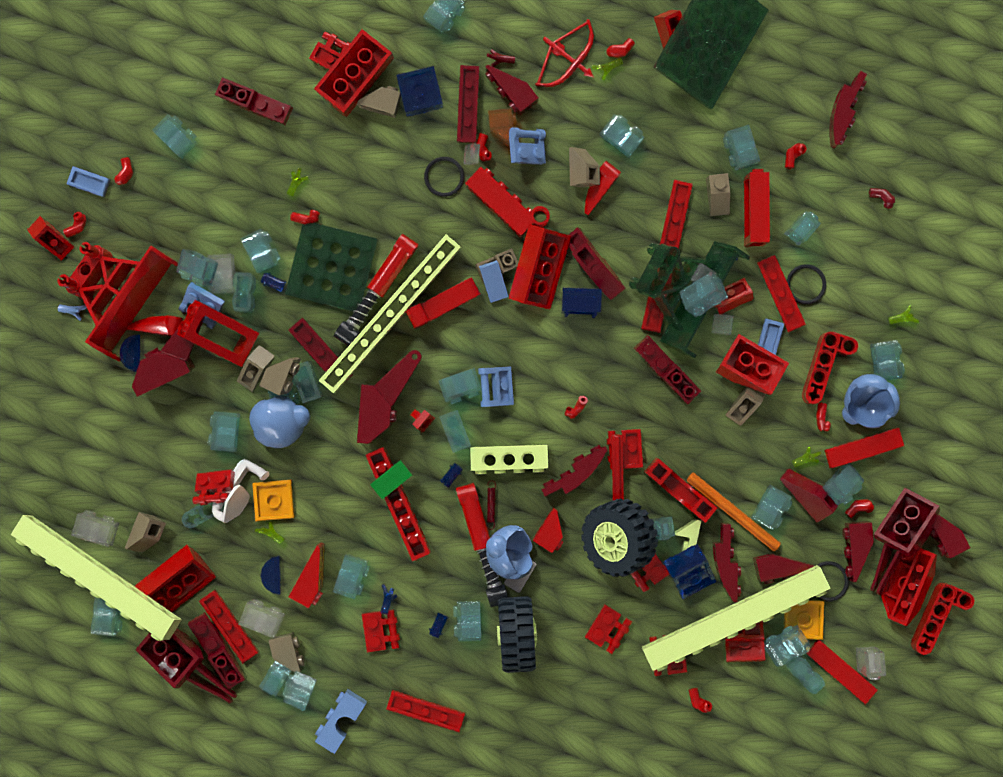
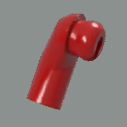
(620, 51)
(484, 153)
(126, 172)
(305, 219)
(78, 225)
(579, 406)
(820, 417)
(859, 505)
(699, 703)

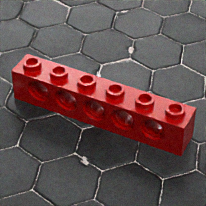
(400, 508)

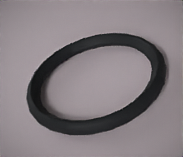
(444, 159)
(823, 283)
(846, 581)

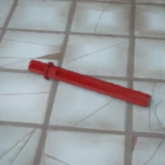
(617, 467)

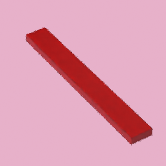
(671, 236)

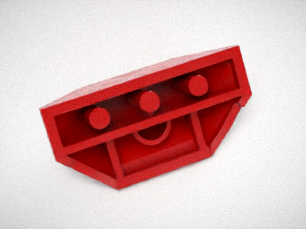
(909, 586)

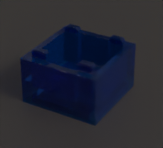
(420, 91)
(581, 301)
(689, 571)

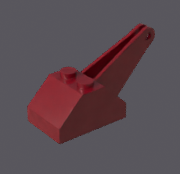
(164, 364)
(378, 400)
(904, 530)
(178, 659)

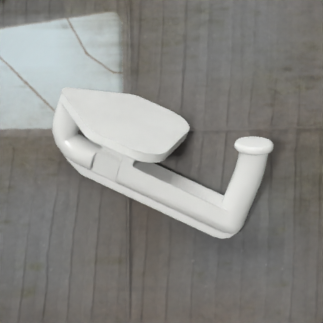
(238, 496)

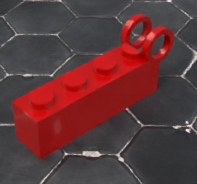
(502, 203)

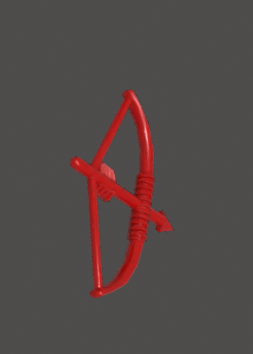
(559, 49)

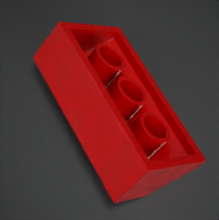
(354, 73)
(539, 267)
(177, 579)

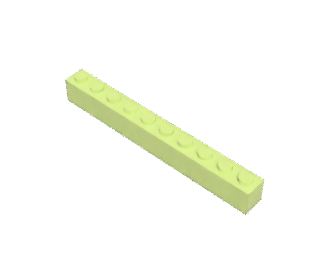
(390, 314)
(96, 577)
(735, 618)

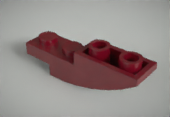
(253, 101)
(842, 115)
(594, 264)
(667, 369)
(583, 468)
(727, 570)
(217, 650)

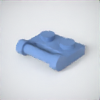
(527, 152)
(197, 293)
(501, 386)

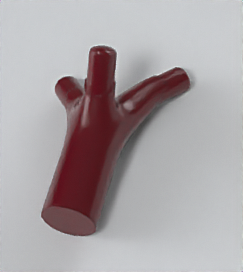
(500, 58)

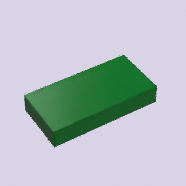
(391, 479)

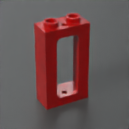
(756, 208)
(196, 312)

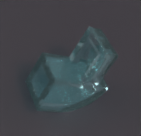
(664, 527)
(275, 679)

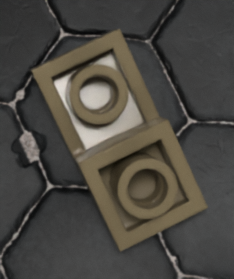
(506, 260)

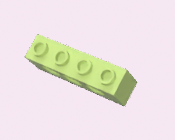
(478, 455)

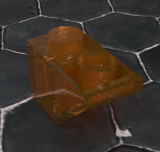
(500, 124)

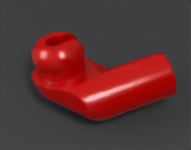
(792, 153)

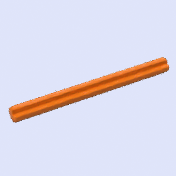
(733, 511)

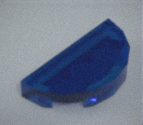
(130, 352)
(272, 575)

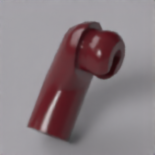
(885, 195)

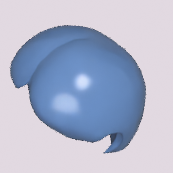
(870, 401)
(278, 421)
(509, 552)

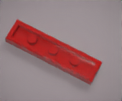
(781, 293)
(228, 626)
(842, 671)
(425, 711)

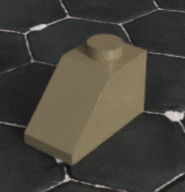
(382, 101)
(718, 194)
(255, 367)
(745, 405)

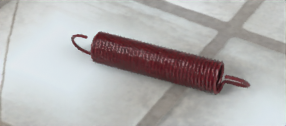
(491, 505)

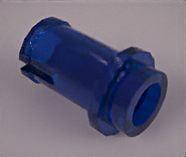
(273, 282)
(454, 471)
(438, 625)

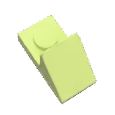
(691, 531)

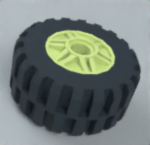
(619, 537)
(517, 634)

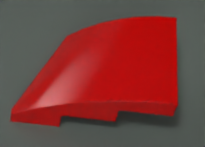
(747, 645)

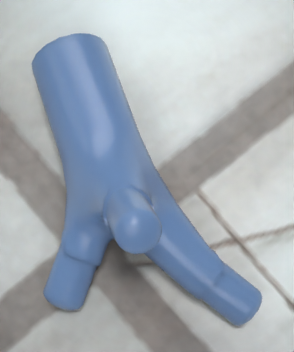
(74, 310)

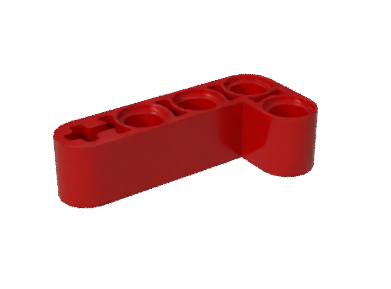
(442, 303)
(825, 369)
(939, 619)

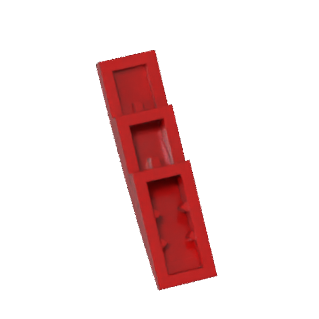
(864, 447)

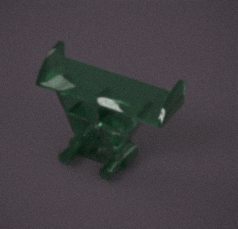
(652, 284)

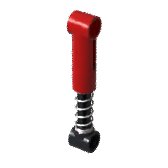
(379, 285)
(479, 536)

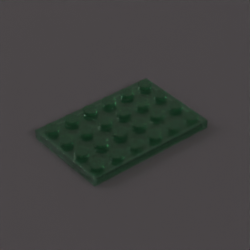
(709, 46)

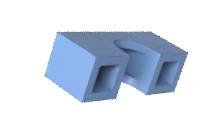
(331, 735)

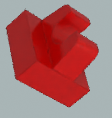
(422, 420)

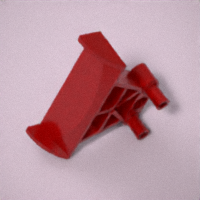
(128, 300)

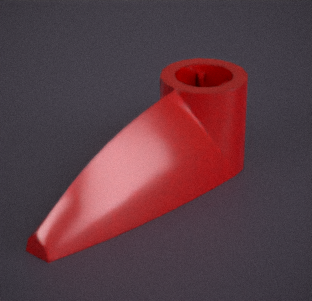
(595, 193)
(158, 325)

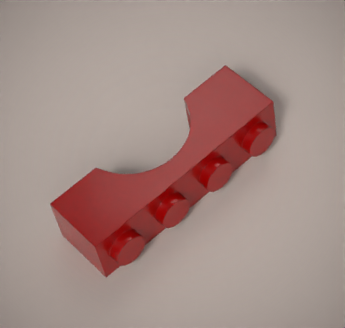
(680, 490)

